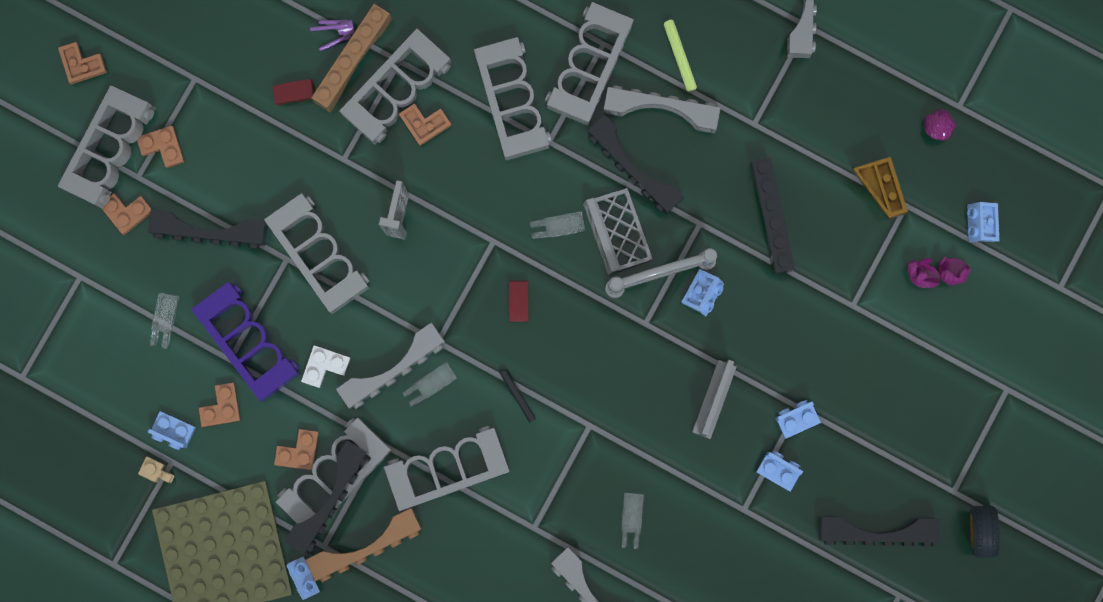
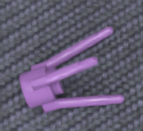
(344, 27)

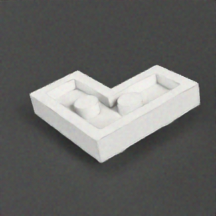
(323, 360)

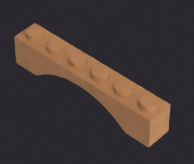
(338, 76)
(327, 562)

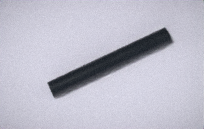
(517, 395)

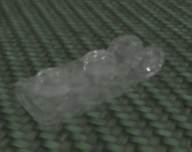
(559, 225)
(164, 318)
(432, 383)
(632, 517)

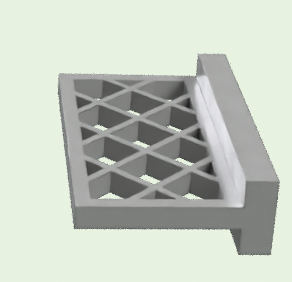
(393, 225)
(601, 231)
(714, 398)

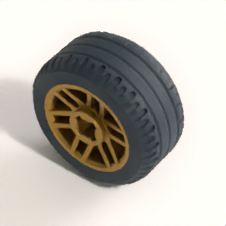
(984, 531)

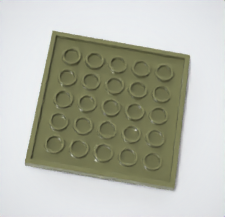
(223, 547)

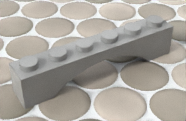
(800, 41)
(700, 116)
(424, 343)
(570, 567)

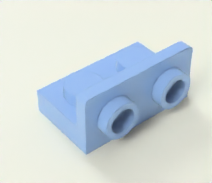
(983, 222)
(703, 292)
(797, 419)
(172, 430)
(779, 471)
(302, 578)

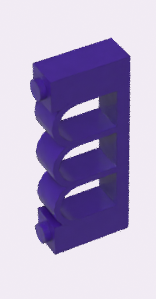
(218, 304)

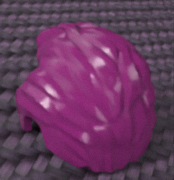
(939, 124)
(953, 271)
(923, 274)

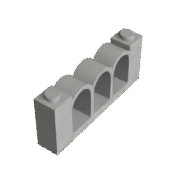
(606, 21)
(422, 48)
(497, 55)
(98, 192)
(289, 216)
(365, 438)
(401, 484)

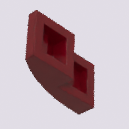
(293, 91)
(518, 301)

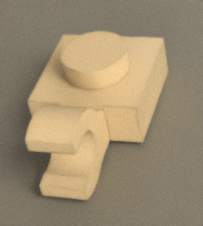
(154, 470)

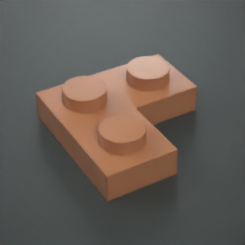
(80, 69)
(422, 128)
(166, 142)
(126, 217)
(226, 410)
(303, 455)

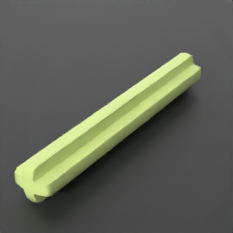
(680, 55)

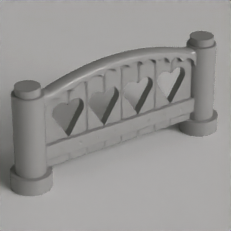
(705, 261)

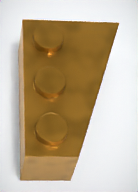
(883, 186)

